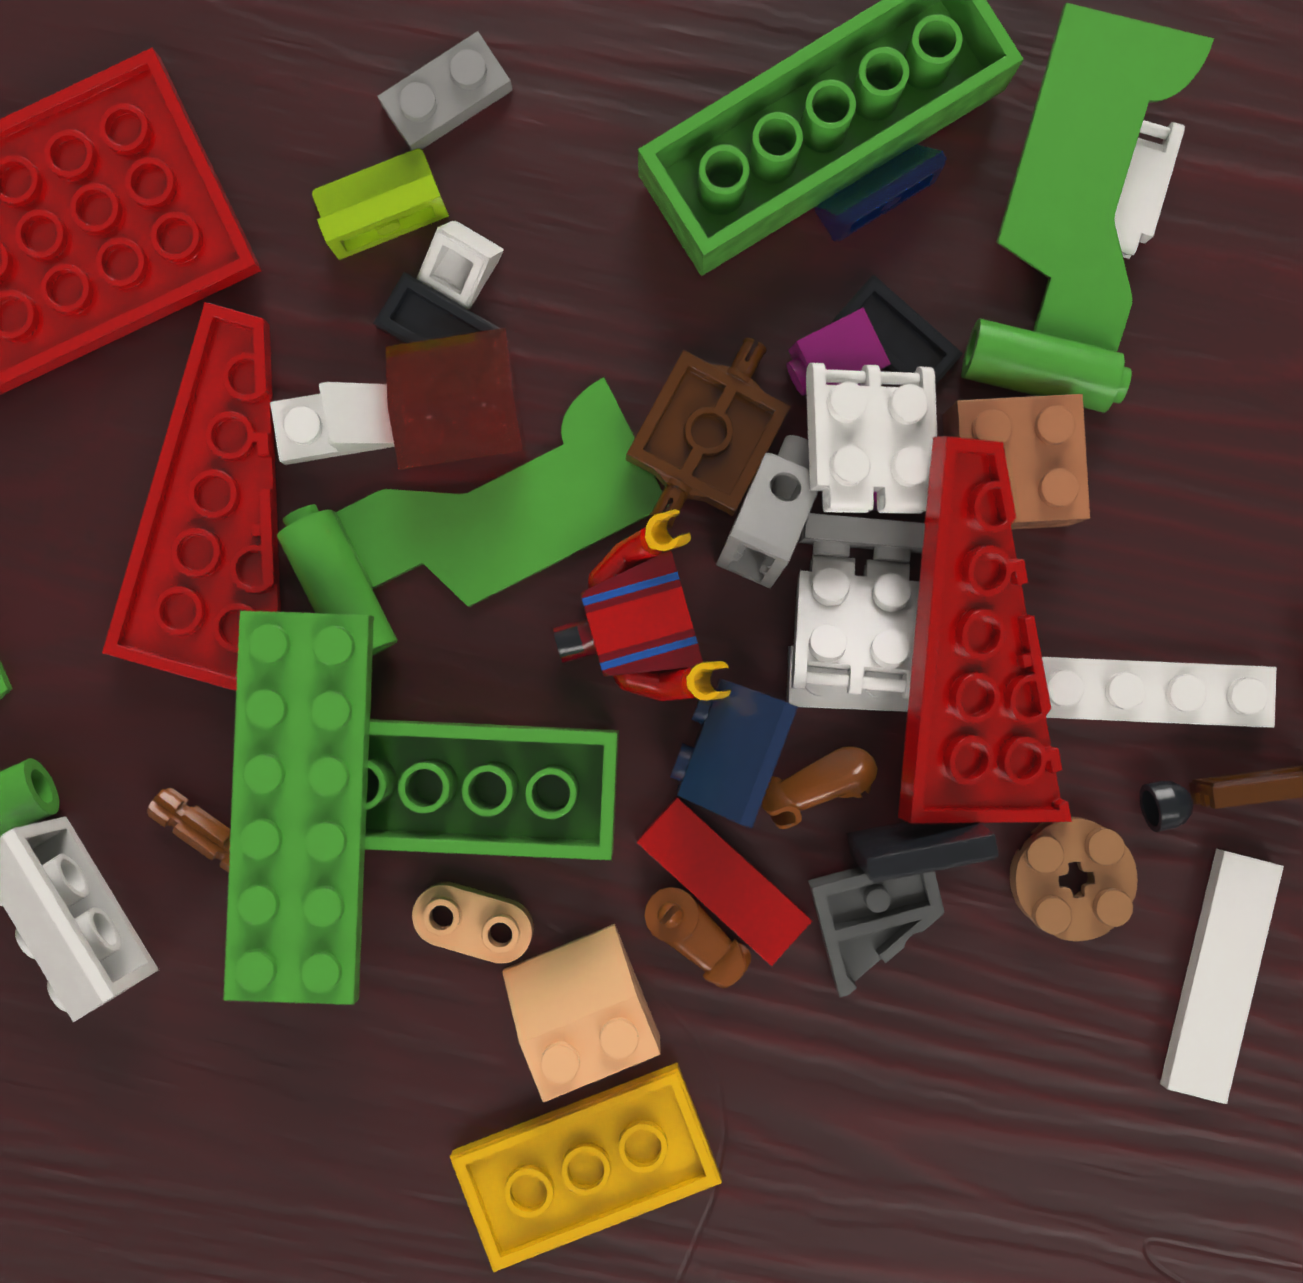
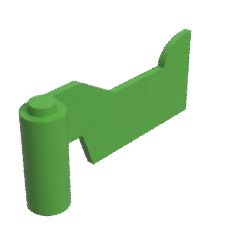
(479, 537)

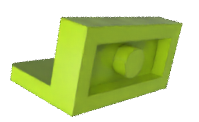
(378, 204)

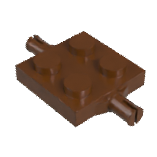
(708, 431)

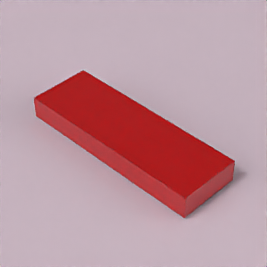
(724, 881)

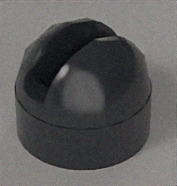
(1165, 805)

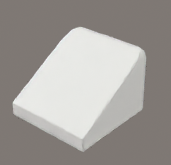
(459, 263)

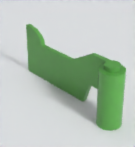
(1067, 200)

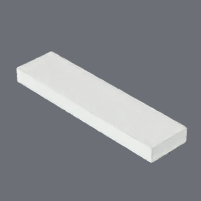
(1221, 976)

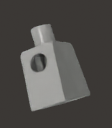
(771, 515)

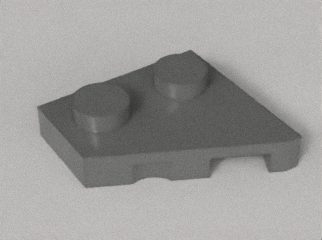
(870, 919)

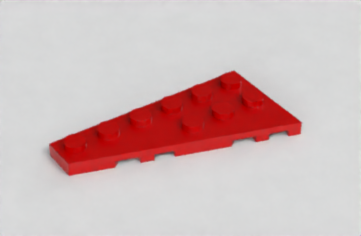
(209, 513)
(977, 671)

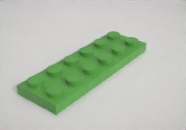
(299, 807)

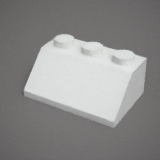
(68, 917)

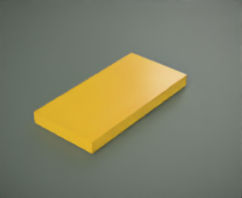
(585, 1167)

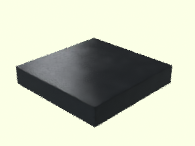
(920, 848)

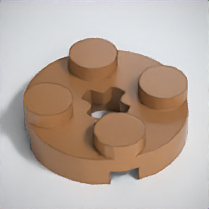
(1102, 901)

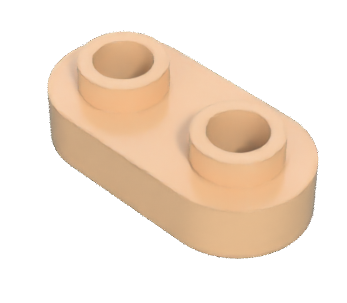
(472, 919)

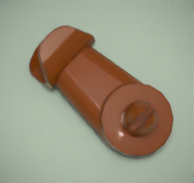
(838, 774)
(686, 927)

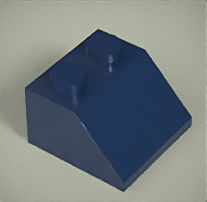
(733, 752)

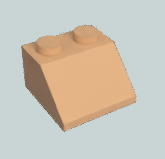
(580, 1013)

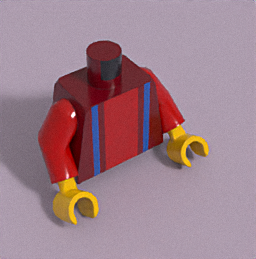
(641, 620)

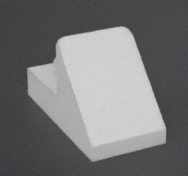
(332, 423)

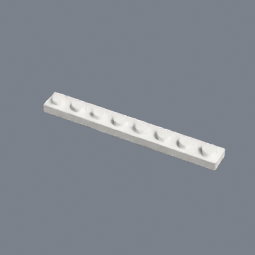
(1104, 692)

